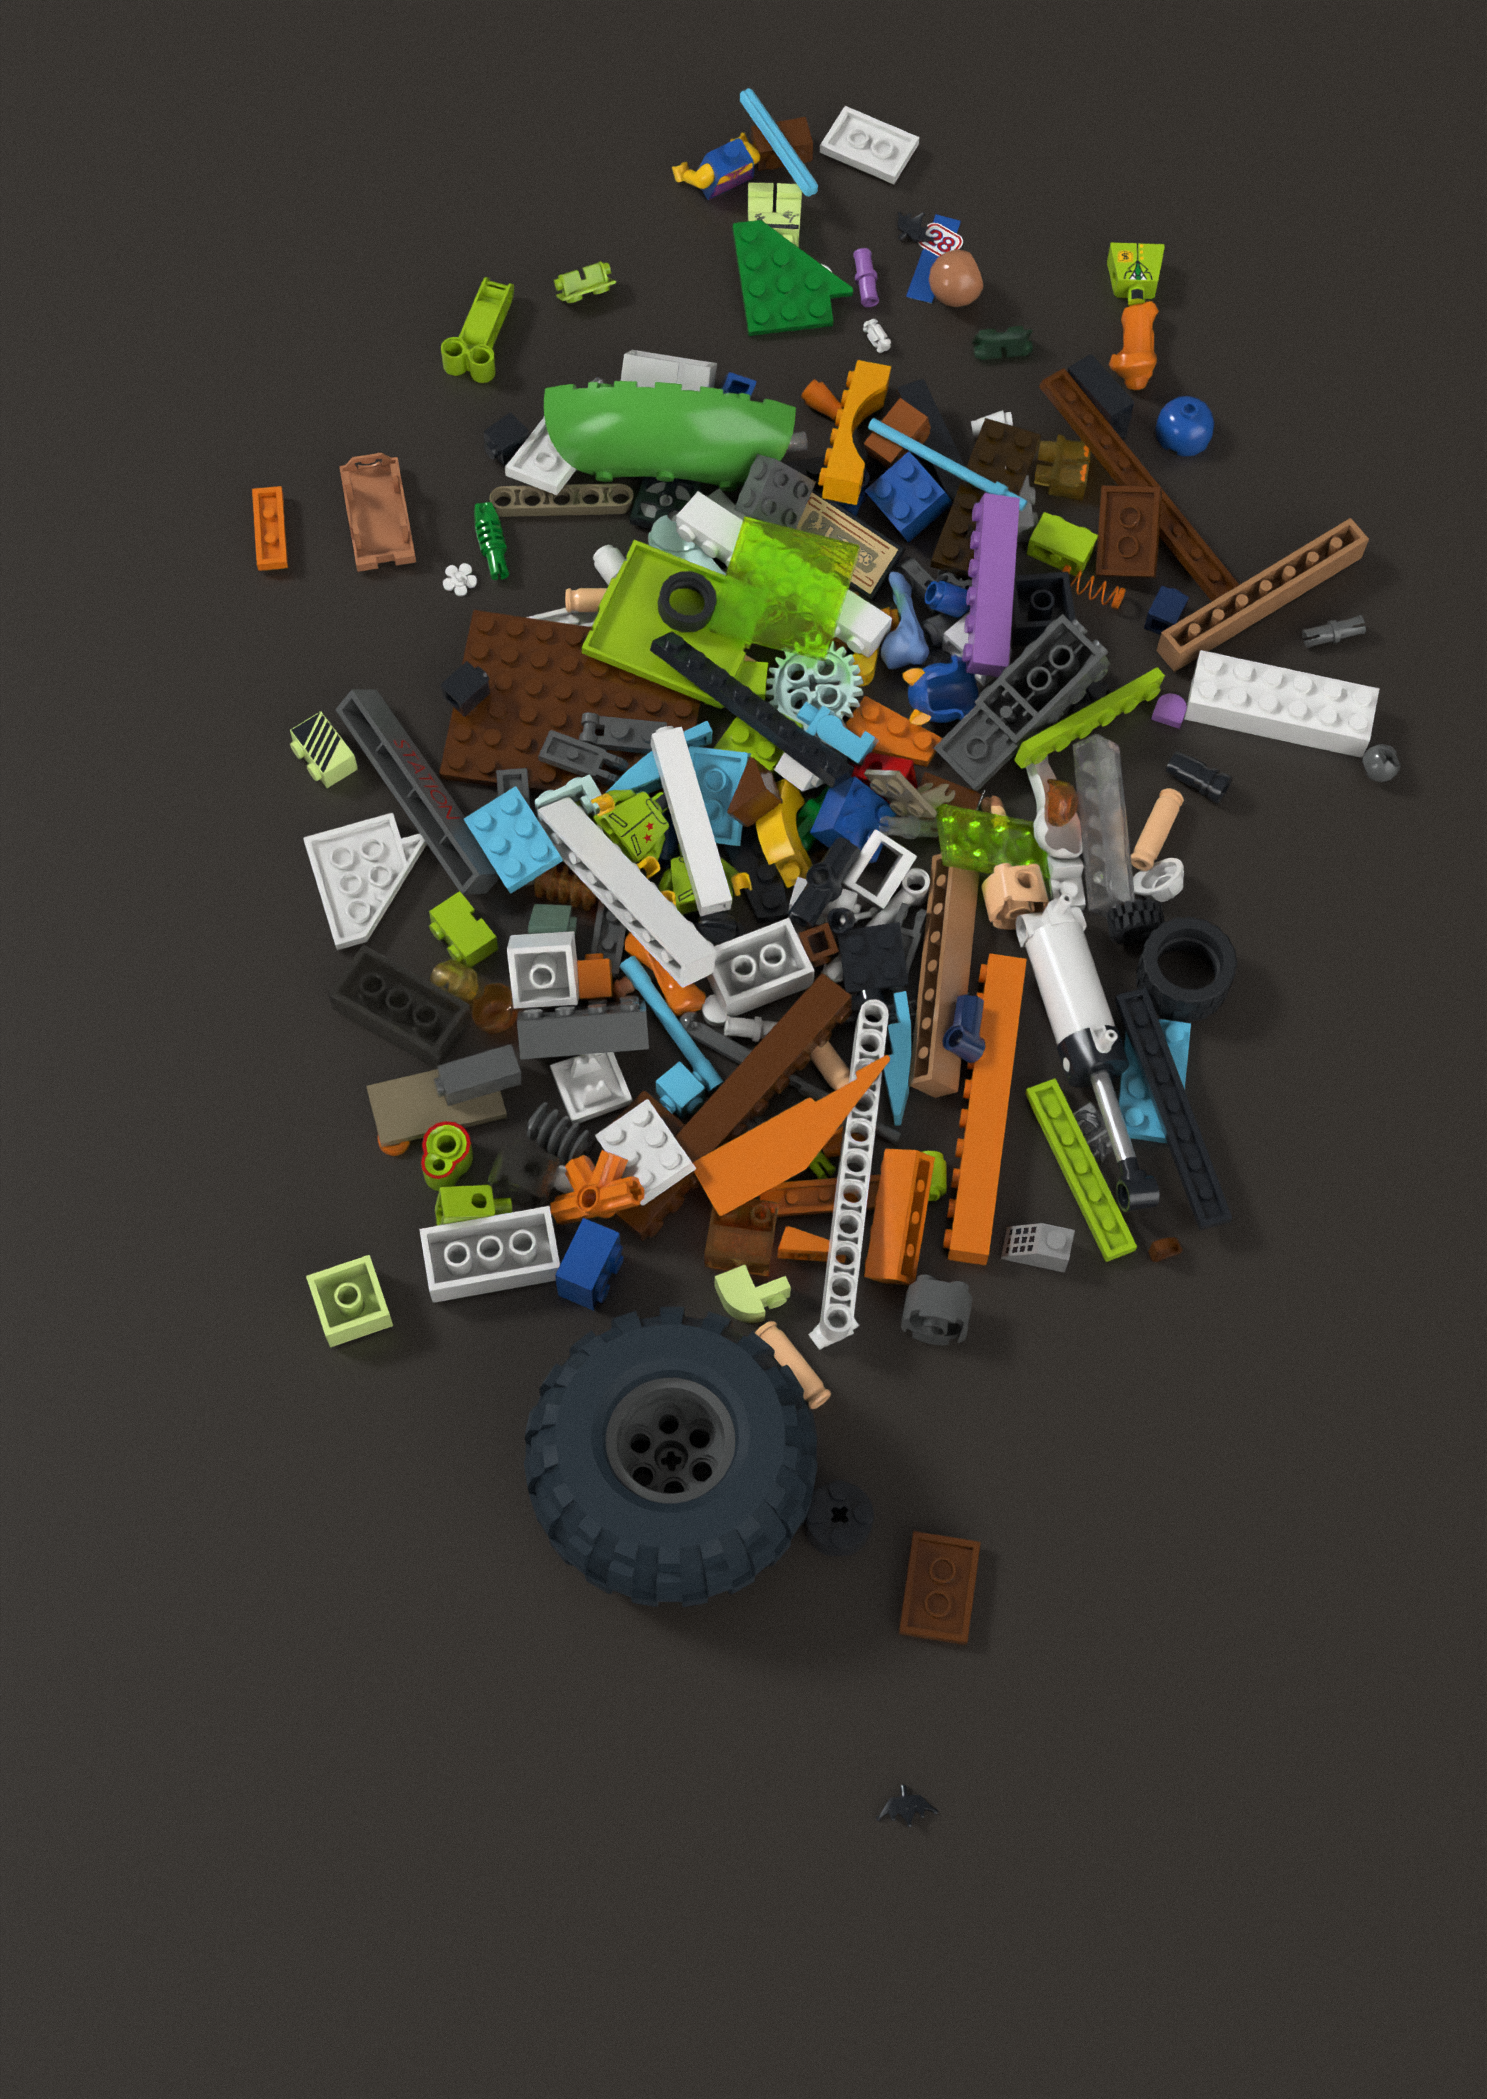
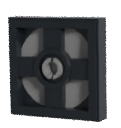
(660, 499)

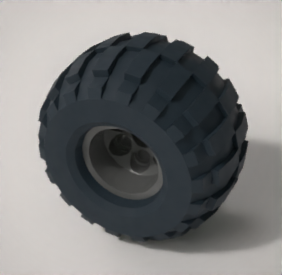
(710, 1386)

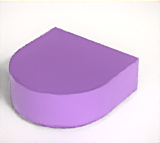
(1170, 710)

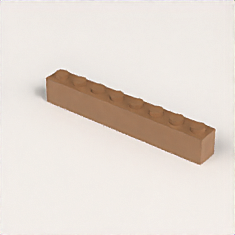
(1262, 594)
(943, 976)

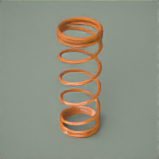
(1117, 598)

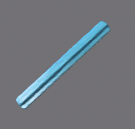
(778, 142)

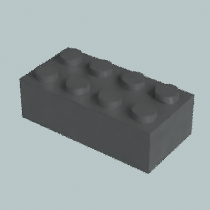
(583, 1028)

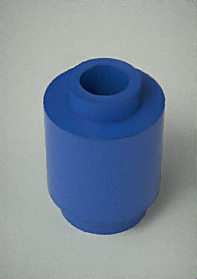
(947, 598)

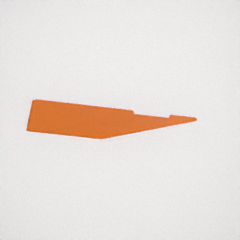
(779, 1146)

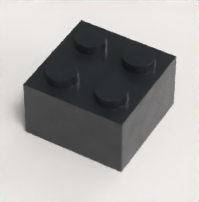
(1037, 603)

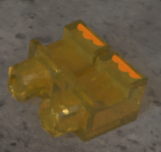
(1069, 469)

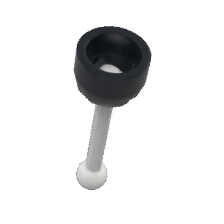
(847, 918)

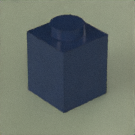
(1166, 610)

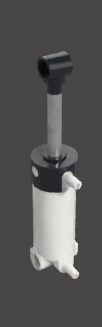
(1084, 1029)

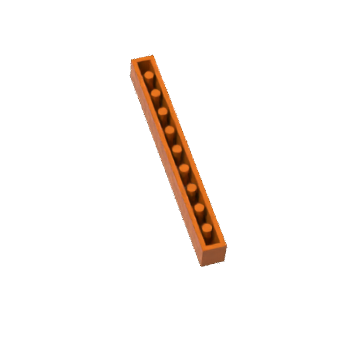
(986, 1113)

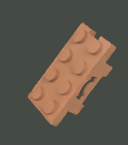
(377, 511)

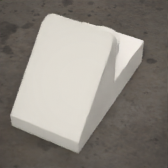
(1066, 878)

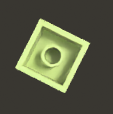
(349, 1301)

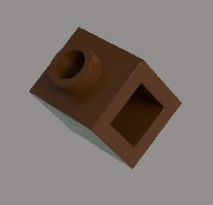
(818, 944)

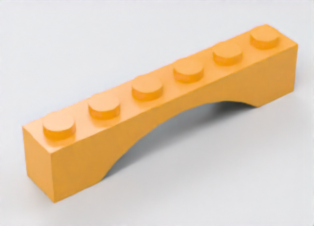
(845, 468)

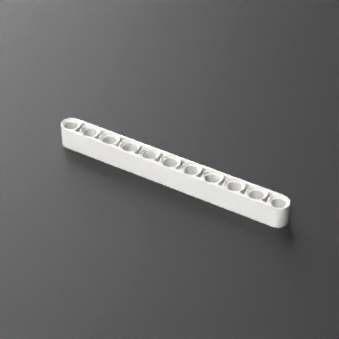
(853, 1182)

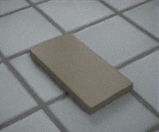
(411, 1105)

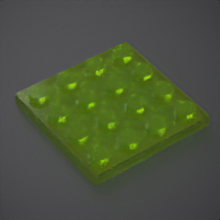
(785, 588)

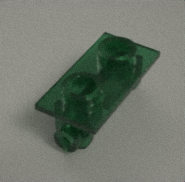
(1013, 340)

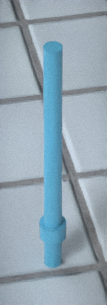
(942, 461)

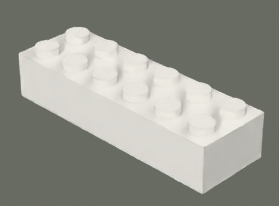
(1281, 704)

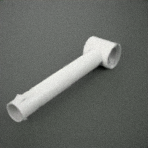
(889, 913)

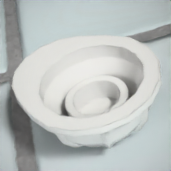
(1161, 881)

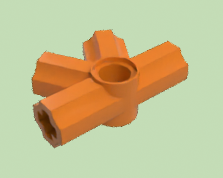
(596, 1189)

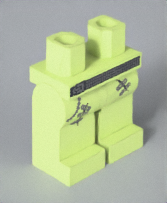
(788, 208)

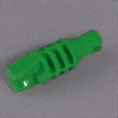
(491, 539)

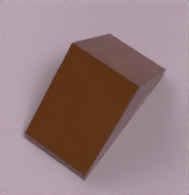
(754, 794)

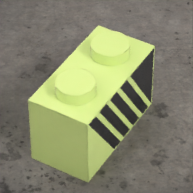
(323, 750)

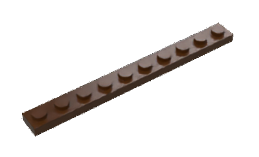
(1129, 471)

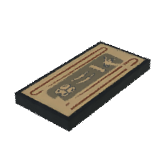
(877, 552)

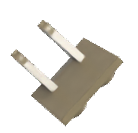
(904, 797)

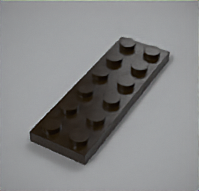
(999, 455)

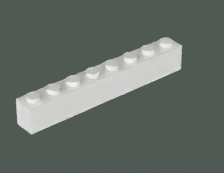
(716, 533)
(627, 892)

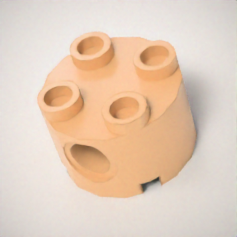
(1013, 893)

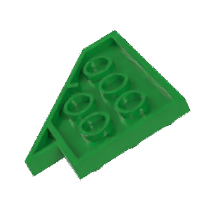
(782, 283)

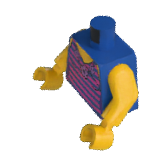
(721, 168)

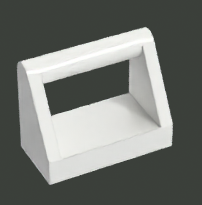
(893, 877)

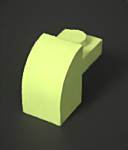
(744, 1300)

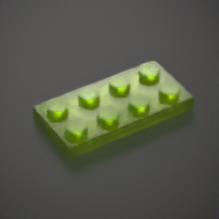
(984, 840)

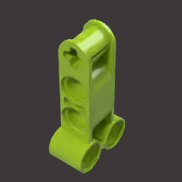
(475, 343)

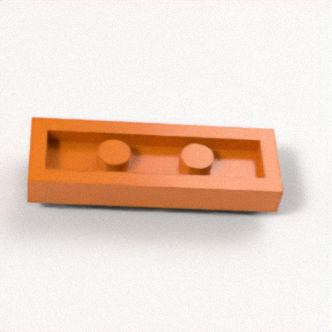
(270, 528)

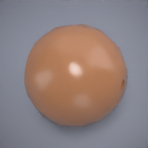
(955, 278)

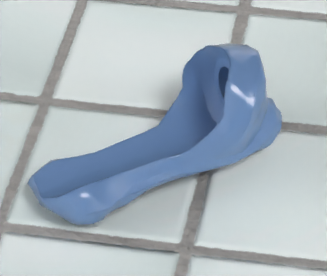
(907, 642)

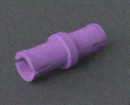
(866, 277)

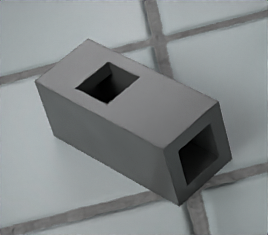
(478, 1075)

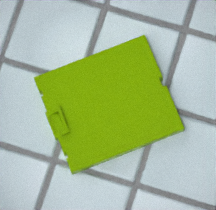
(631, 621)

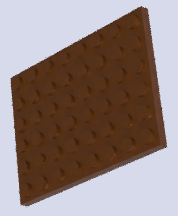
(544, 685)

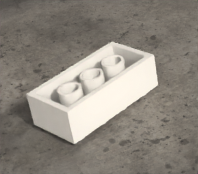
(490, 1254)

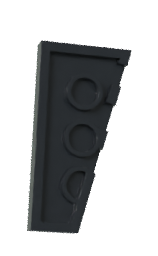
(768, 893)

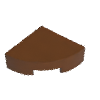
(1164, 1249)

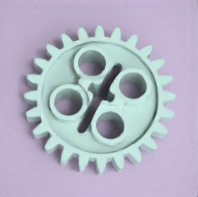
(843, 672)

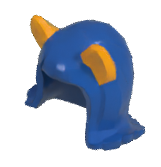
(941, 692)

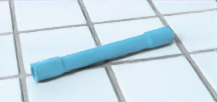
(642, 982)

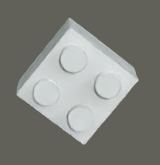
(543, 969)

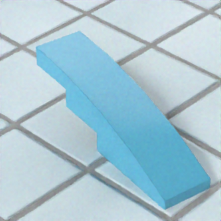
(645, 775)
(898, 1069)

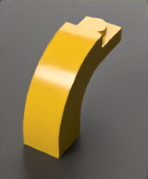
(780, 836)

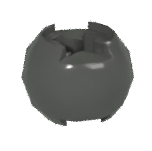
(1381, 763)

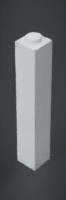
(690, 820)

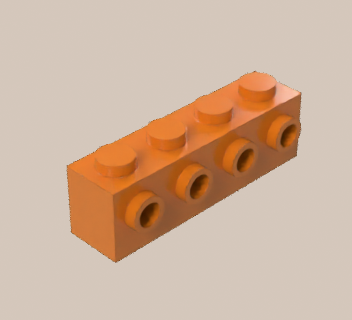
(899, 1216)

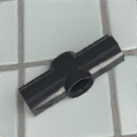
(824, 882)

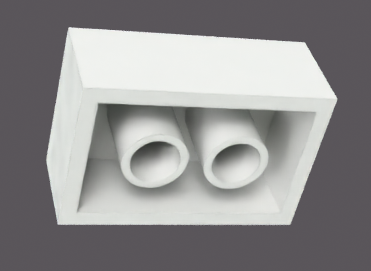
(760, 968)

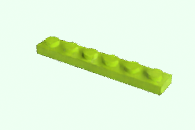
(1084, 721)
(1080, 1170)

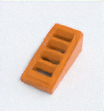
(804, 1246)

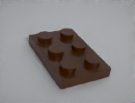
(1128, 531)
(939, 1588)

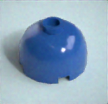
(1185, 426)

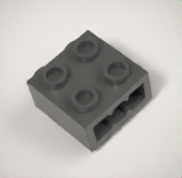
(774, 493)

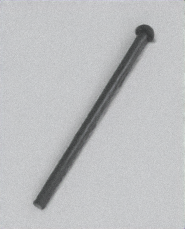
(738, 1053)

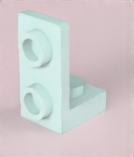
(577, 789)

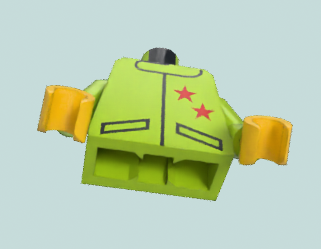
(634, 825)
(677, 887)

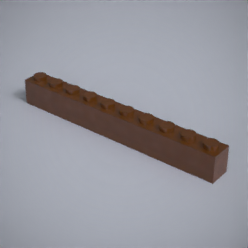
(748, 1092)

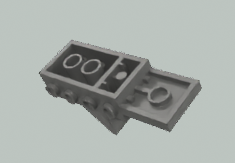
(1024, 700)

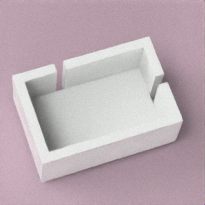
(652, 367)

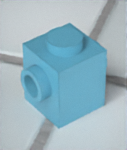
(681, 1090)

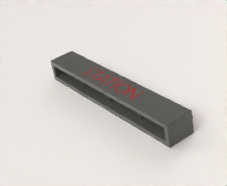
(417, 790)

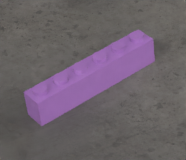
(992, 585)

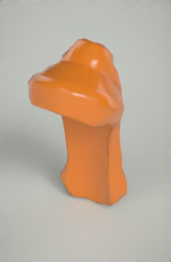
(1137, 357)
(678, 999)

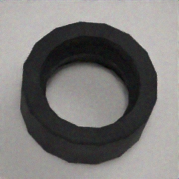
(691, 581)

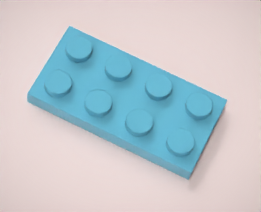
(1133, 1094)

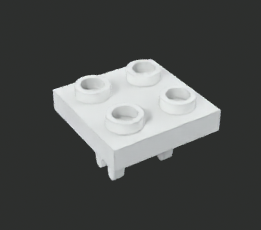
(591, 1085)

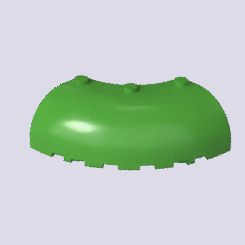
(665, 431)

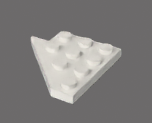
(360, 873)

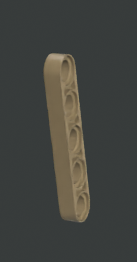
(575, 506)

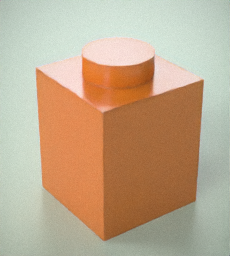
(595, 977)

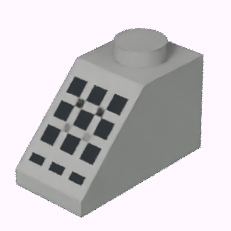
(1038, 1245)

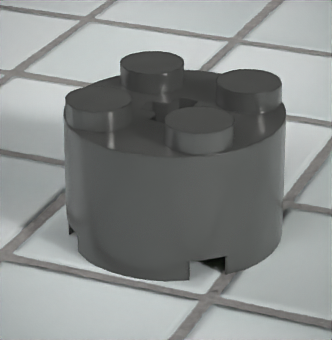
(937, 1310)

